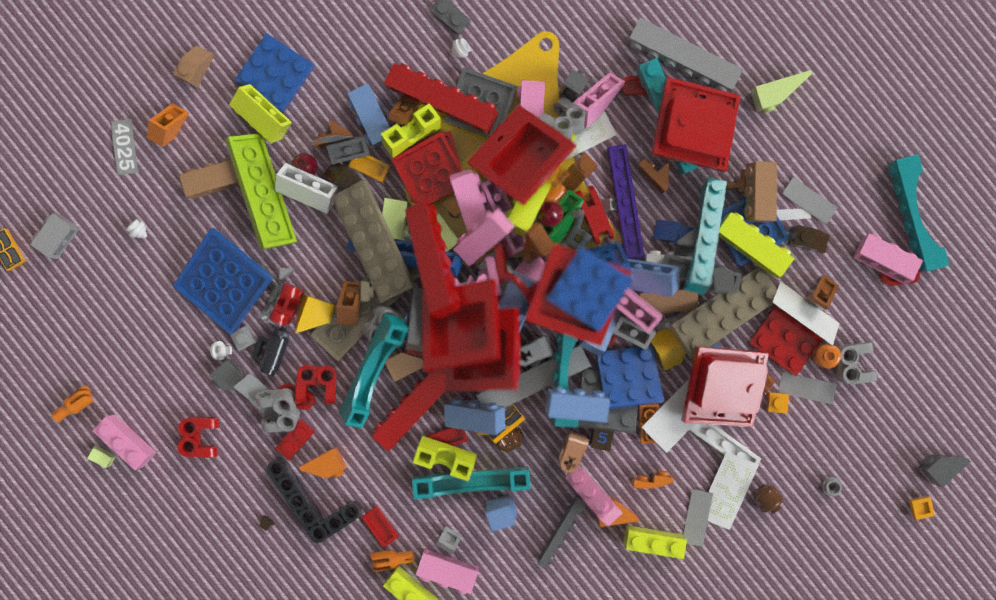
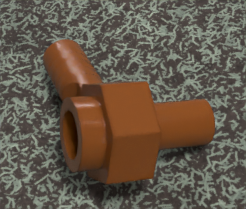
(738, 184)

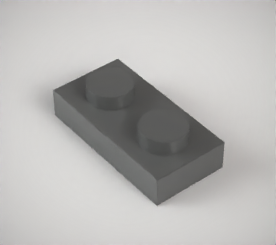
(450, 16)
(348, 149)

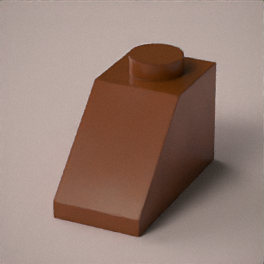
(349, 303)

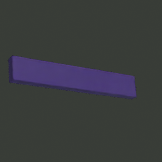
(625, 201)

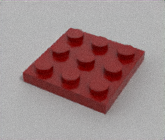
(427, 169)
(785, 340)

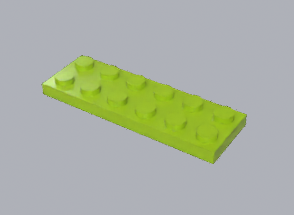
(257, 185)

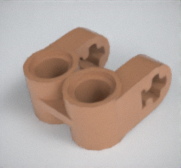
(573, 446)

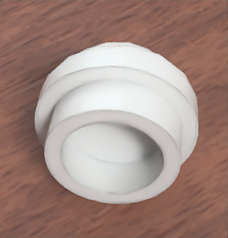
(460, 48)
(137, 229)

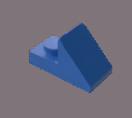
(670, 231)

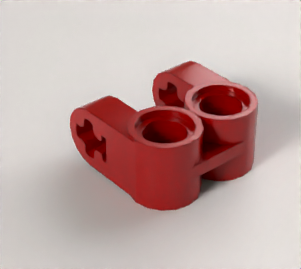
(287, 304)
(316, 380)
(194, 437)

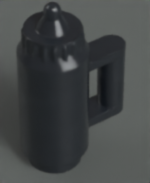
(274, 350)

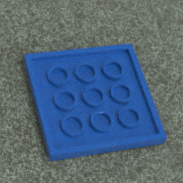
(222, 281)

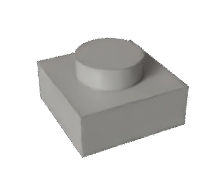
(243, 338)
(448, 540)

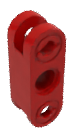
(595, 215)

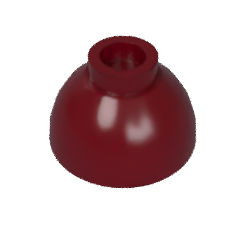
(305, 162)
(550, 213)

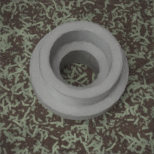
(836, 489)

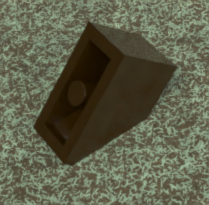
(341, 175)
(808, 238)

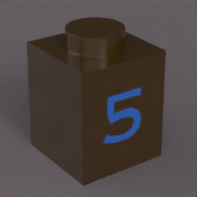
(601, 439)

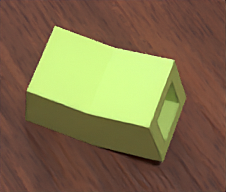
(101, 456)

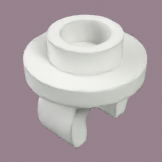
(219, 350)

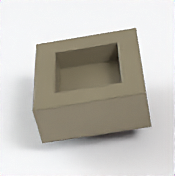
(367, 291)

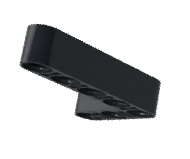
(308, 505)

